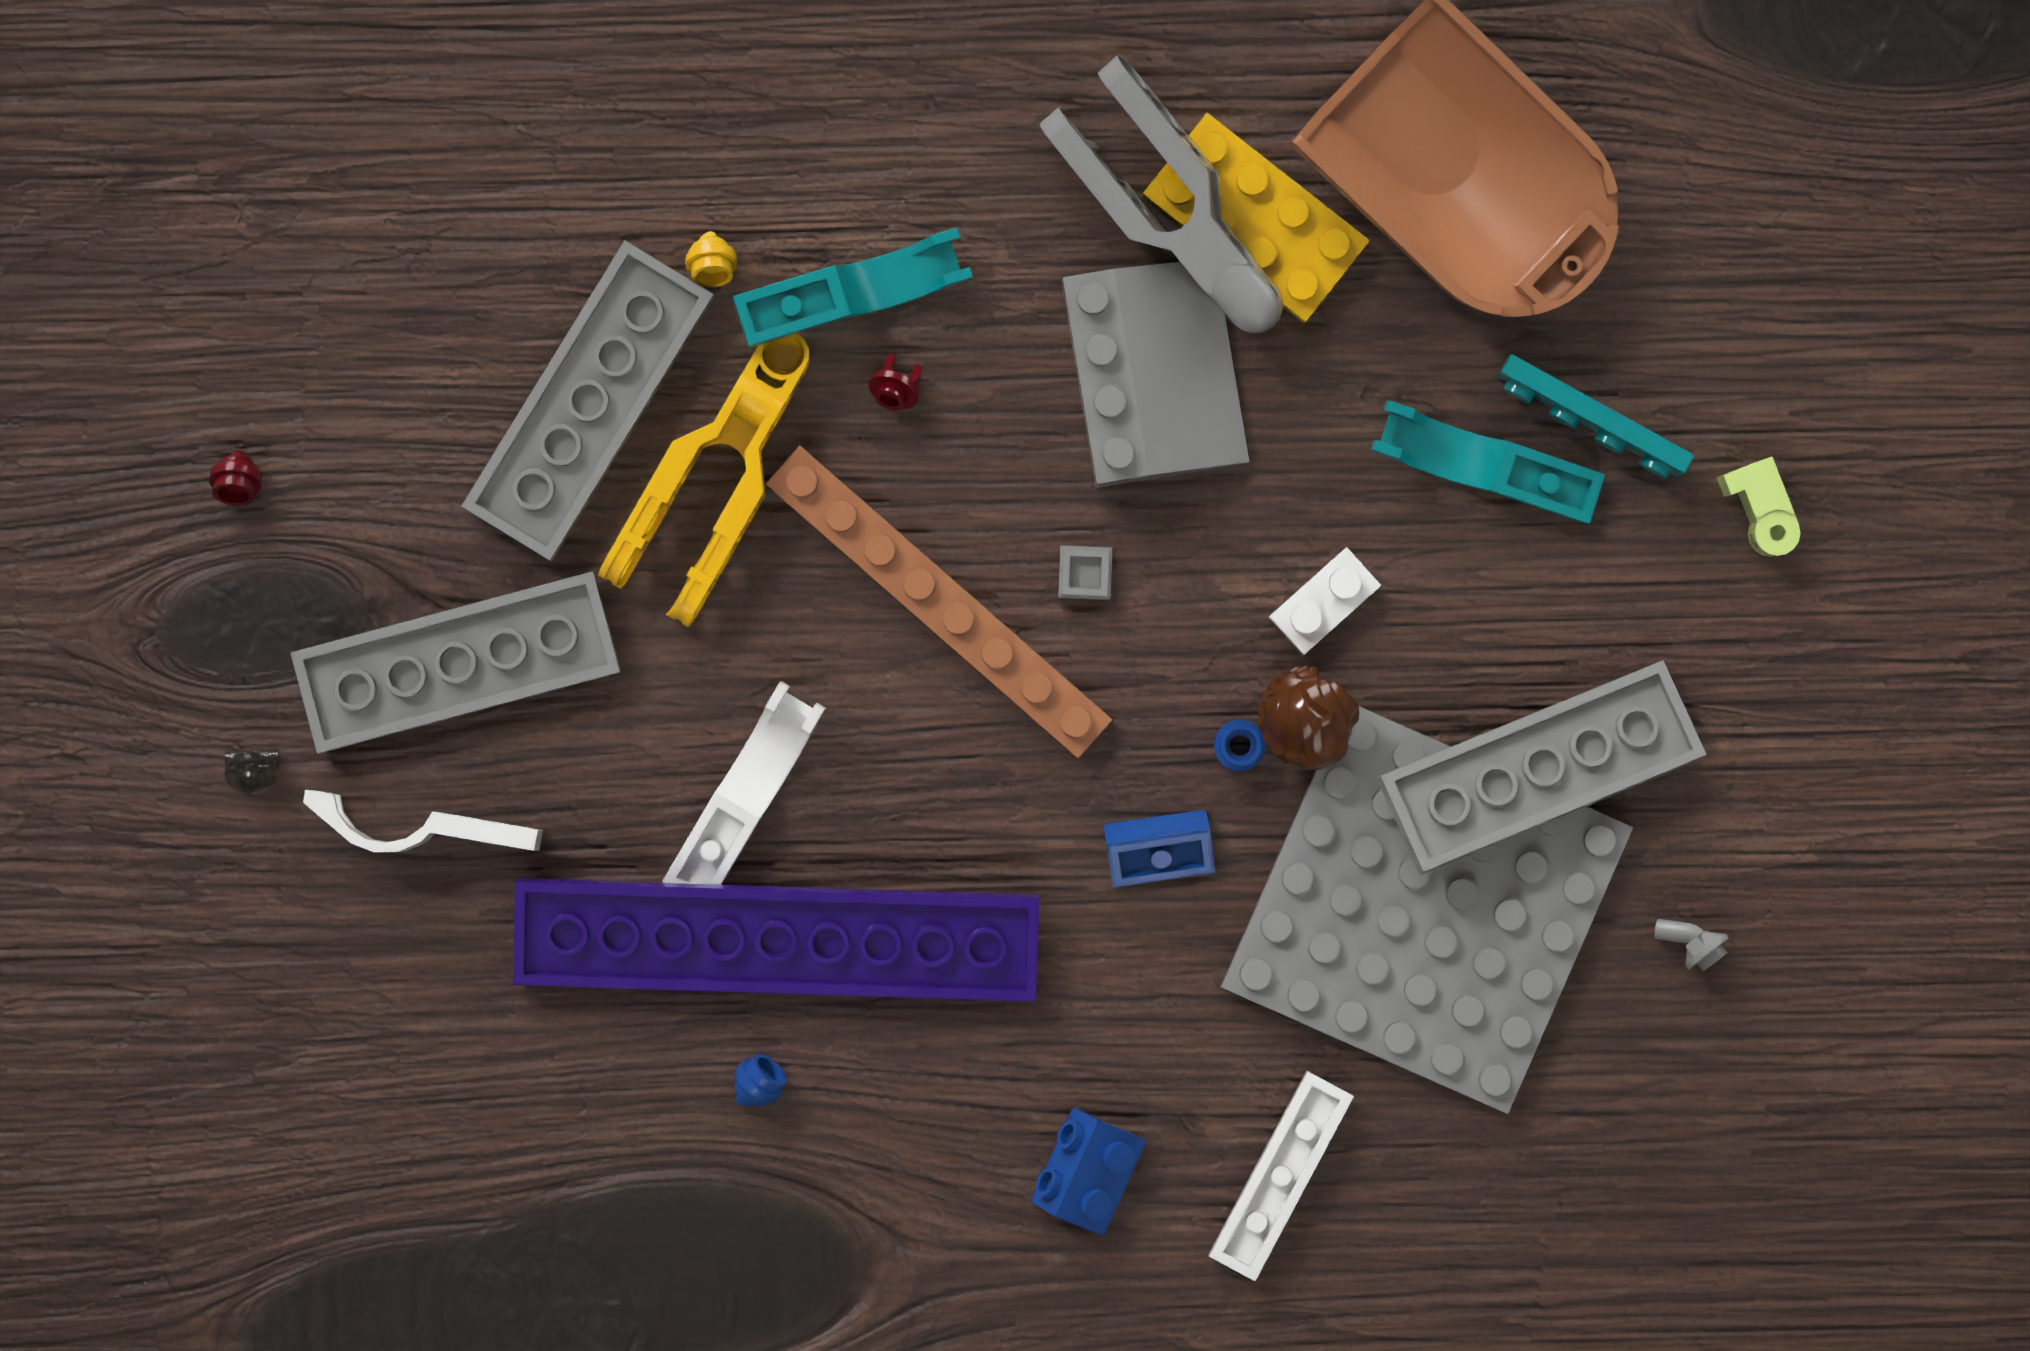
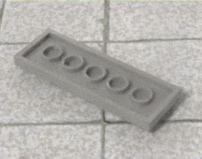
(588, 400)
(455, 662)
(1541, 767)

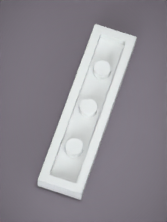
(1280, 1175)

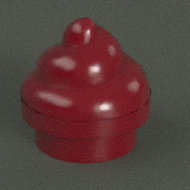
(235, 479)

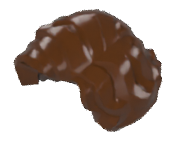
(1307, 718)

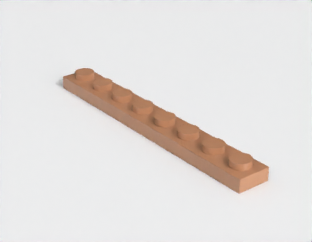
(938, 602)

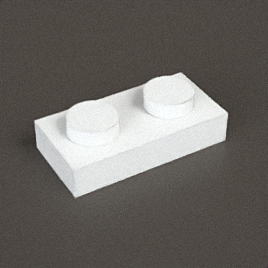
(1324, 601)

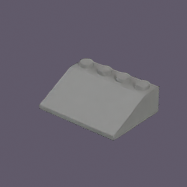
(1153, 374)

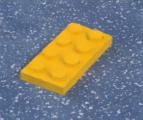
(1277, 220)

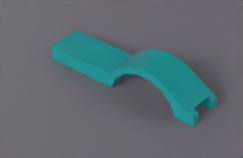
(850, 290)
(1489, 464)

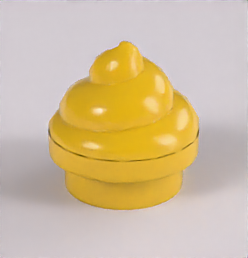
(711, 261)

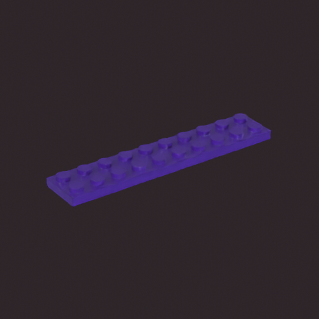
(775, 939)

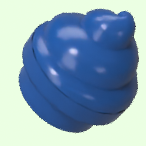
(759, 1081)

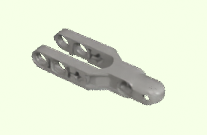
(1205, 242)

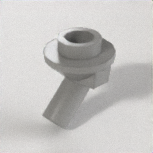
(1702, 946)

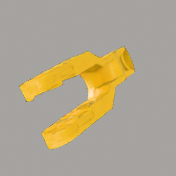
(746, 426)

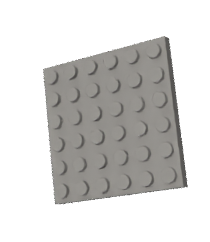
(1430, 967)

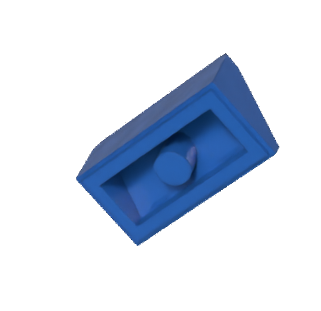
(1159, 848)

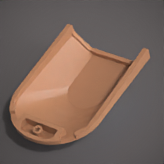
(1468, 167)

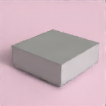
(1085, 572)

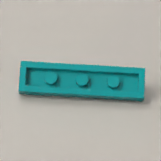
(1612, 428)

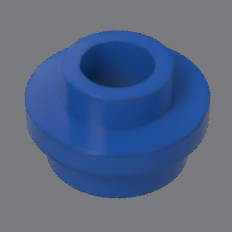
(1256, 741)

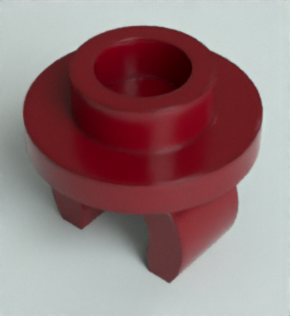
(894, 389)

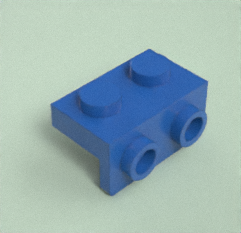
(1087, 1171)

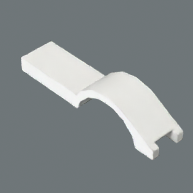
(746, 790)
(331, 810)

